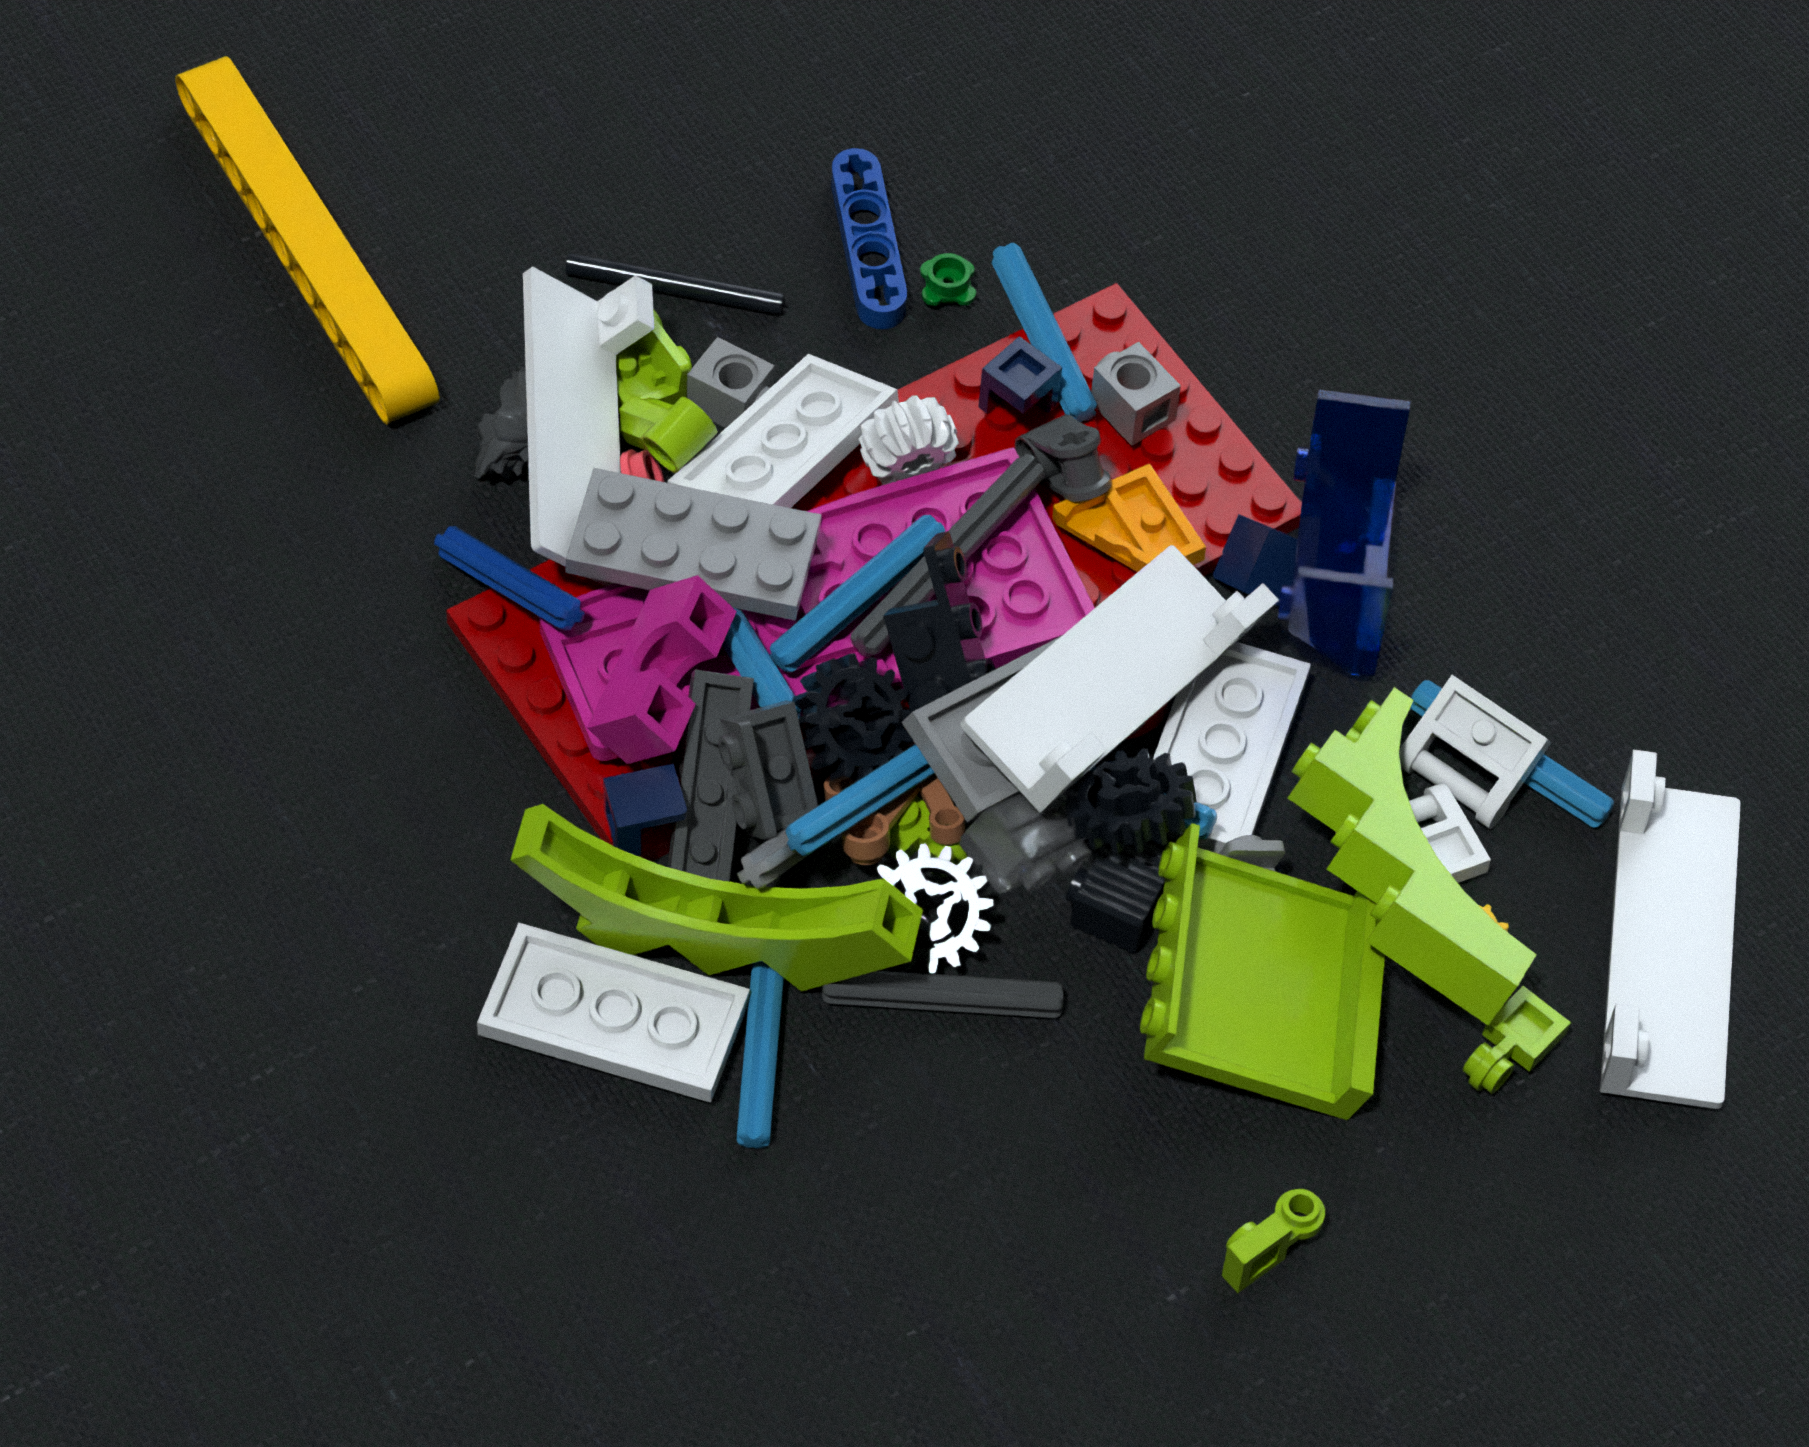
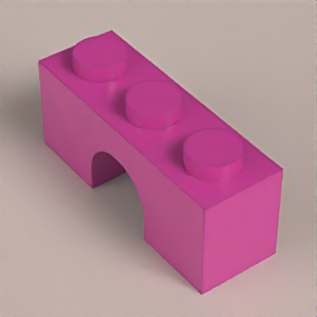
(641, 705)

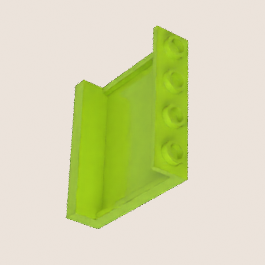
(1263, 981)

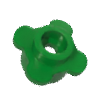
(948, 280)

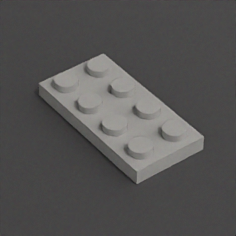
(665, 532)
(953, 756)

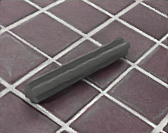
(948, 993)

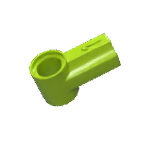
(666, 430)

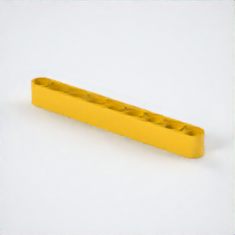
(307, 241)

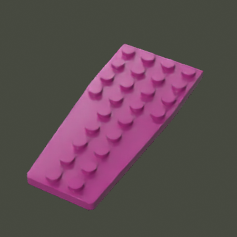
(1015, 579)

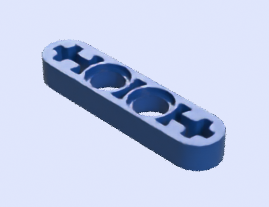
(870, 237)

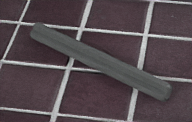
(967, 533)

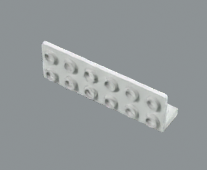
(573, 395)
(1109, 675)
(1670, 941)

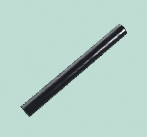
(677, 283)

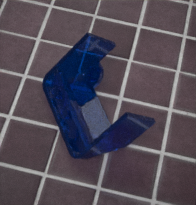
(1345, 528)

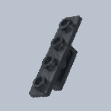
(939, 638)

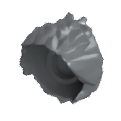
(505, 432)

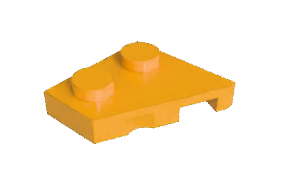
(1132, 521)

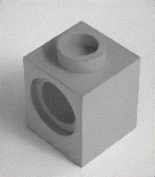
(728, 381)
(1135, 393)

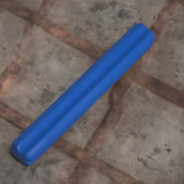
(509, 578)

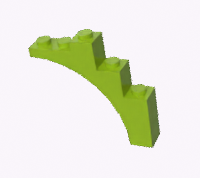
(1383, 854)
(717, 924)

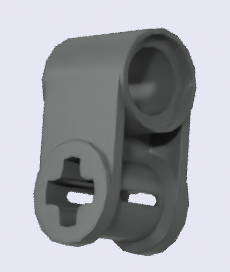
(1069, 457)

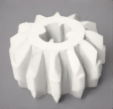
(908, 439)

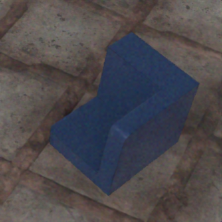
(1021, 378)
(1257, 556)
(641, 802)

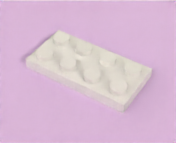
(789, 435)
(1233, 732)
(614, 1012)

